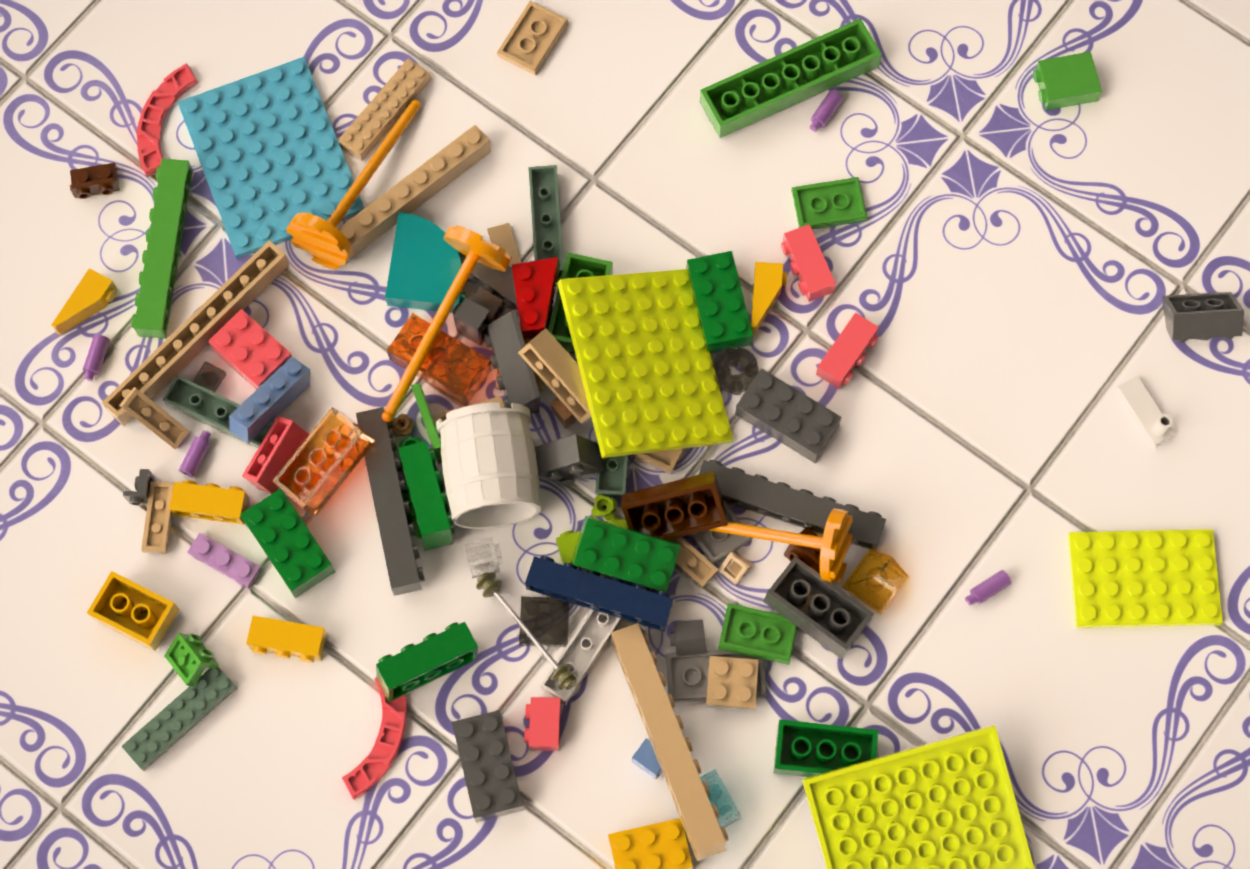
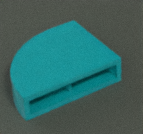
(421, 265)

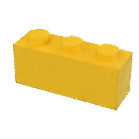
(208, 502)
(286, 639)

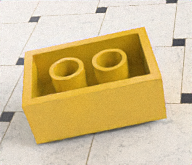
(133, 611)
(651, 847)

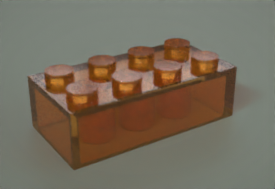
(449, 364)
(324, 461)

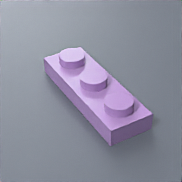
(224, 560)

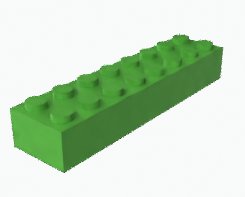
(790, 78)

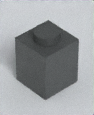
(688, 637)

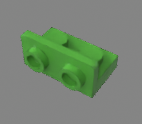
(189, 657)

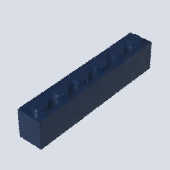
(599, 593)

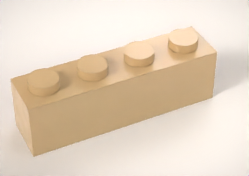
(558, 372)

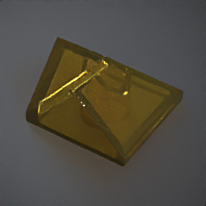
(876, 580)

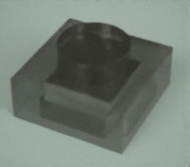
(209, 376)

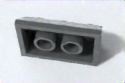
(1203, 316)

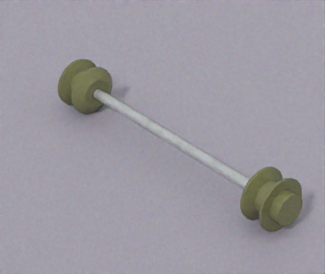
(562, 673)

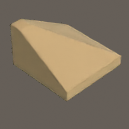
(735, 567)

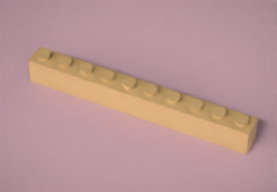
(199, 328)
(668, 742)

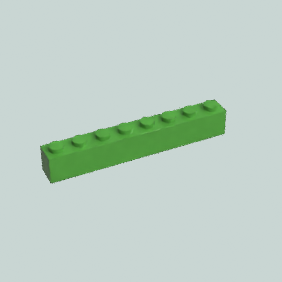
(163, 248)

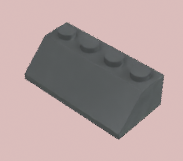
(514, 373)

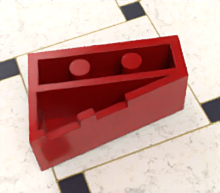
(535, 292)

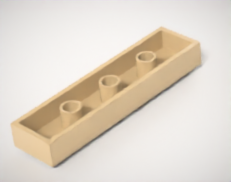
(384, 109)

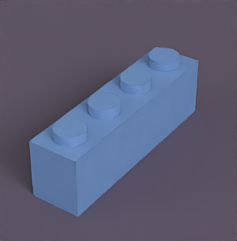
(269, 400)

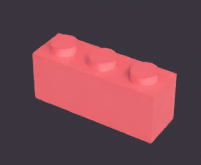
(808, 263)
(848, 351)
(273, 453)

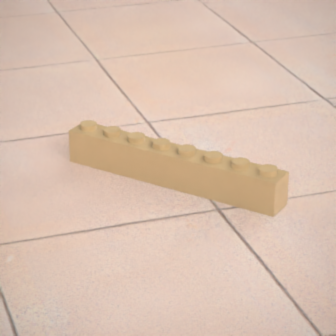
(416, 188)

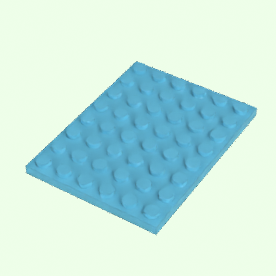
(268, 154)

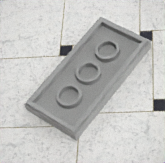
(689, 675)

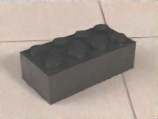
(788, 415)
(818, 607)
(487, 766)

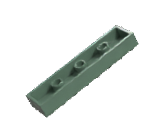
(546, 213)
(205, 406)
(613, 478)
(178, 717)

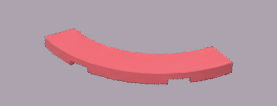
(154, 114)
(385, 747)

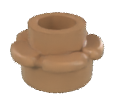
(402, 431)

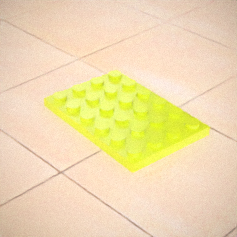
(1144, 578)

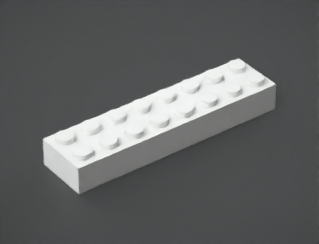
(582, 651)

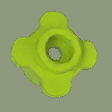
(601, 501)

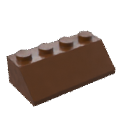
(676, 507)

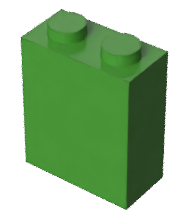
(1067, 81)

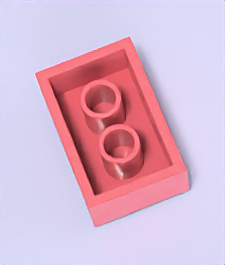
(249, 349)

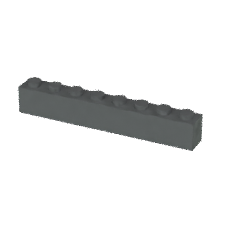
(791, 505)
(390, 506)

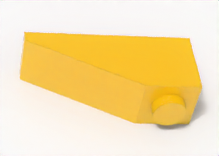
(766, 290)
(87, 299)

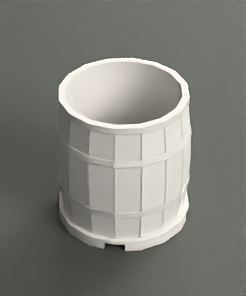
(489, 465)

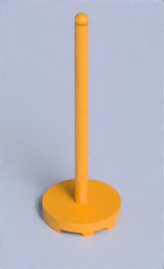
(322, 237)
(476, 250)
(833, 544)

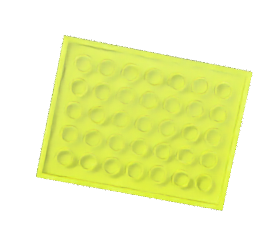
(644, 362)
(922, 809)

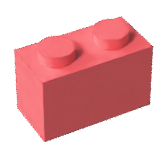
(544, 723)

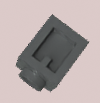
(142, 485)

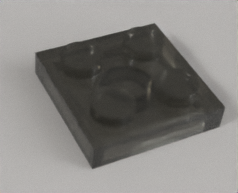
(546, 620)

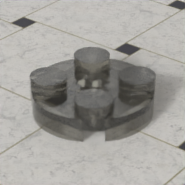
(734, 357)

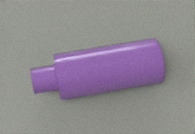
(825, 110)
(95, 356)
(195, 454)
(988, 588)

